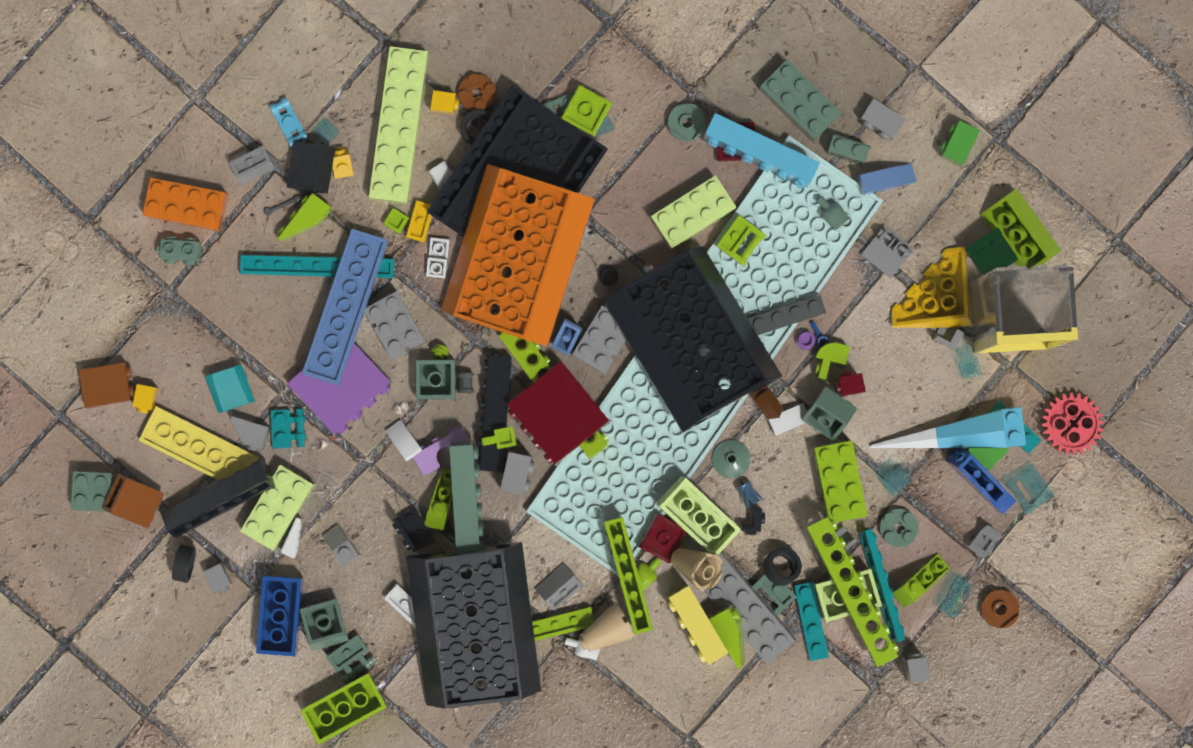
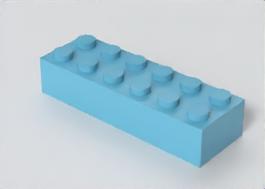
(761, 151)

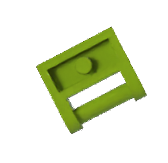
(736, 235)

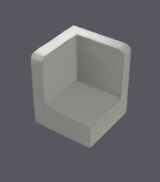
(948, 337)

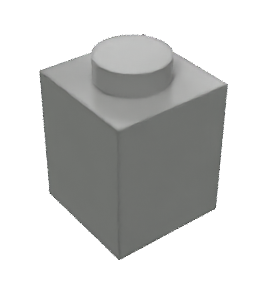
(218, 578)

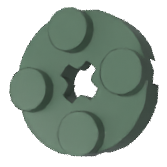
(686, 111)
(890, 520)

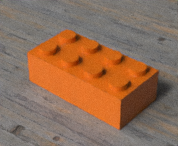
(185, 204)

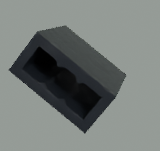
(311, 167)

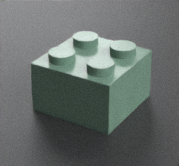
(435, 379)
(829, 413)
(90, 490)
(324, 625)

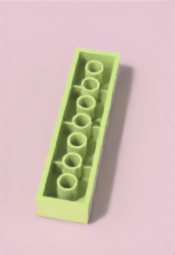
(398, 125)

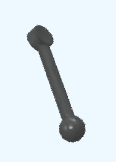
(268, 211)

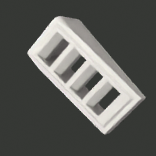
(291, 543)

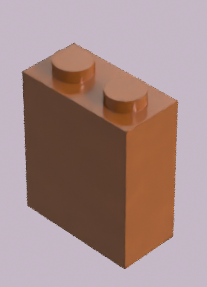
(106, 385)
(133, 500)

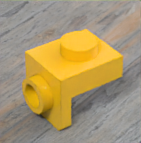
(342, 163)

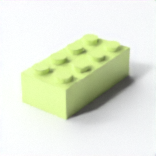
(693, 212)
(277, 508)
(698, 516)

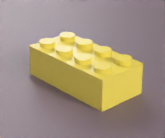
(698, 625)

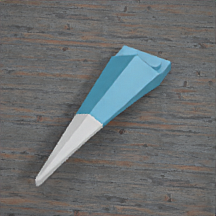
(989, 430)

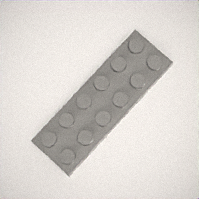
(759, 623)

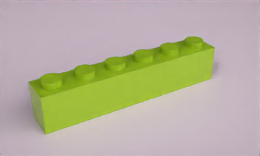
(628, 575)

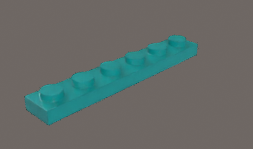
(874, 561)

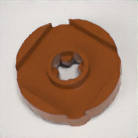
(472, 83)
(1010, 613)

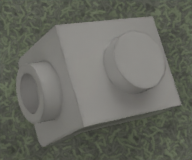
(984, 540)

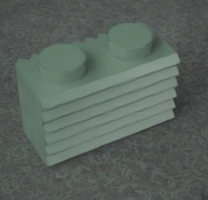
(848, 149)

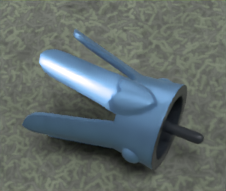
(747, 491)

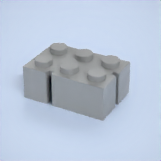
(394, 325)
(600, 342)

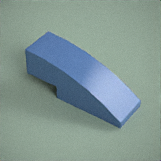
(886, 179)

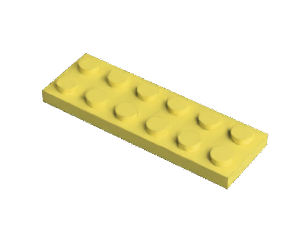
(194, 445)

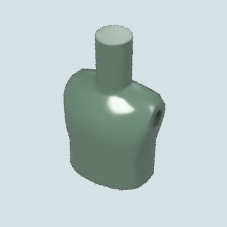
(833, 213)

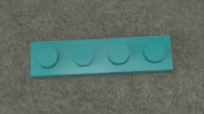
(811, 621)

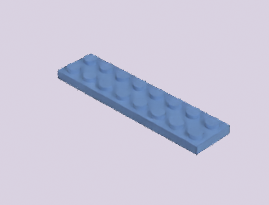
(345, 307)

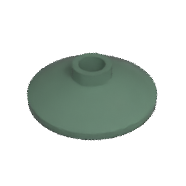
(721, 462)

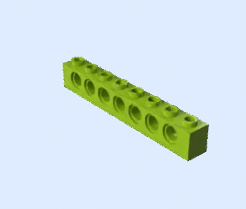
(590, 448)
(881, 655)

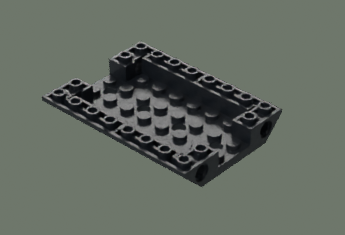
(671, 348)
(500, 626)

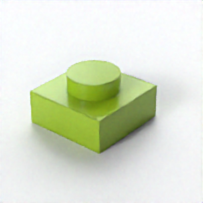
(396, 221)

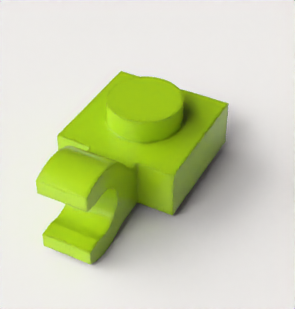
(503, 438)

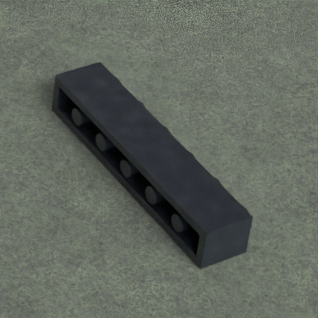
(495, 410)
(218, 498)

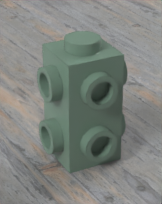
(176, 250)

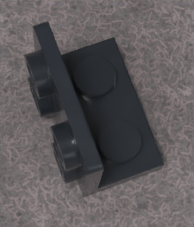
(413, 530)

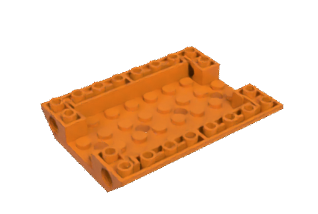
(538, 262)

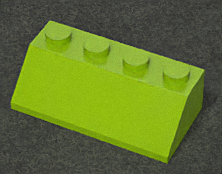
(1021, 230)

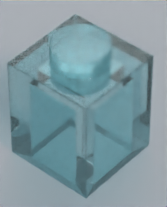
(896, 480)

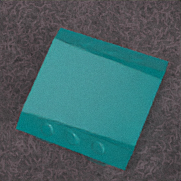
(230, 389)

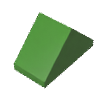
(988, 456)

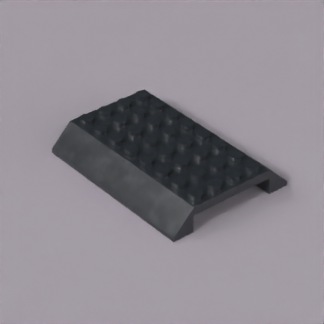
(522, 140)

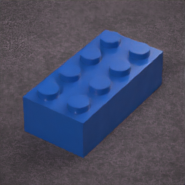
(279, 615)

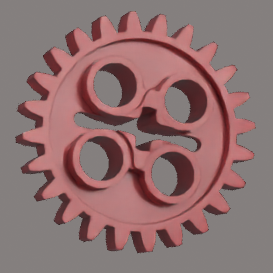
(1084, 435)

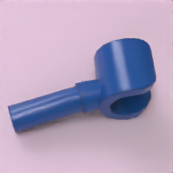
(818, 334)

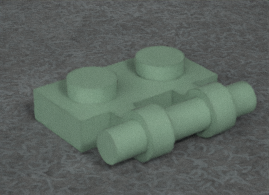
(347, 654)

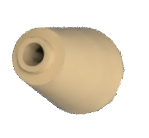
(698, 567)
(606, 630)

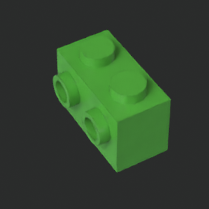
(960, 143)

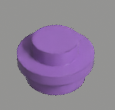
(805, 340)

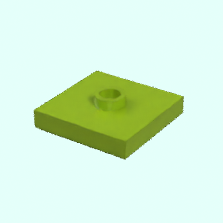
(587, 110)

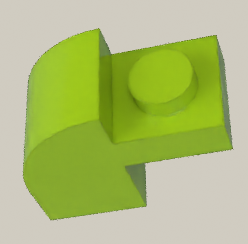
(830, 353)

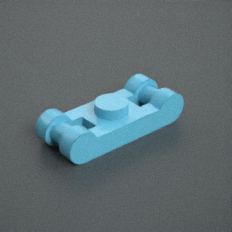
(288, 122)

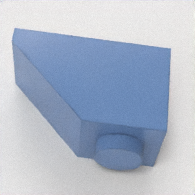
(567, 337)

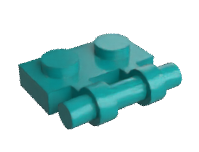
(281, 428)

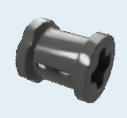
(465, 383)

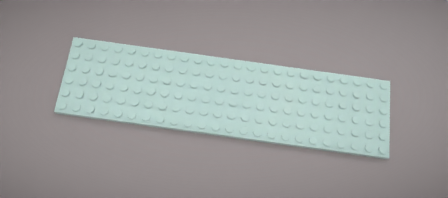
(644, 440)

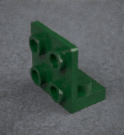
(991, 252)

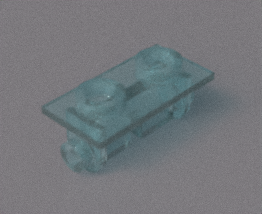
(951, 604)

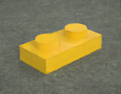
(419, 222)

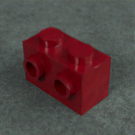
(849, 384)

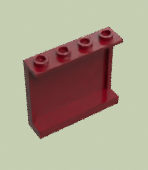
(557, 413)

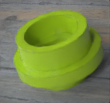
(440, 352)

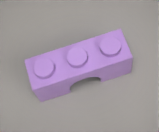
(427, 458)

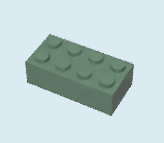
(800, 100)

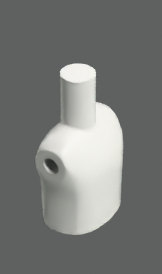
(441, 174)
(579, 651)

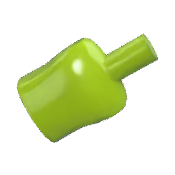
(647, 573)

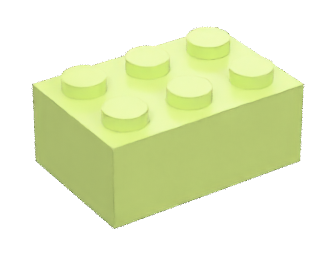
(831, 602)

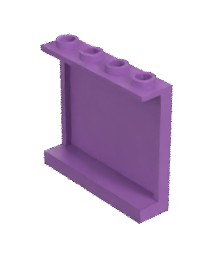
(343, 403)

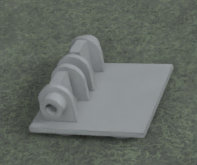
(887, 251)

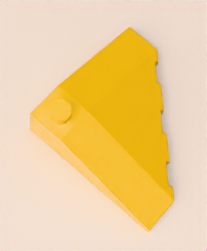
(941, 296)

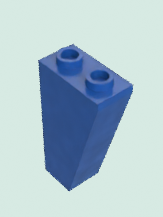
(980, 479)

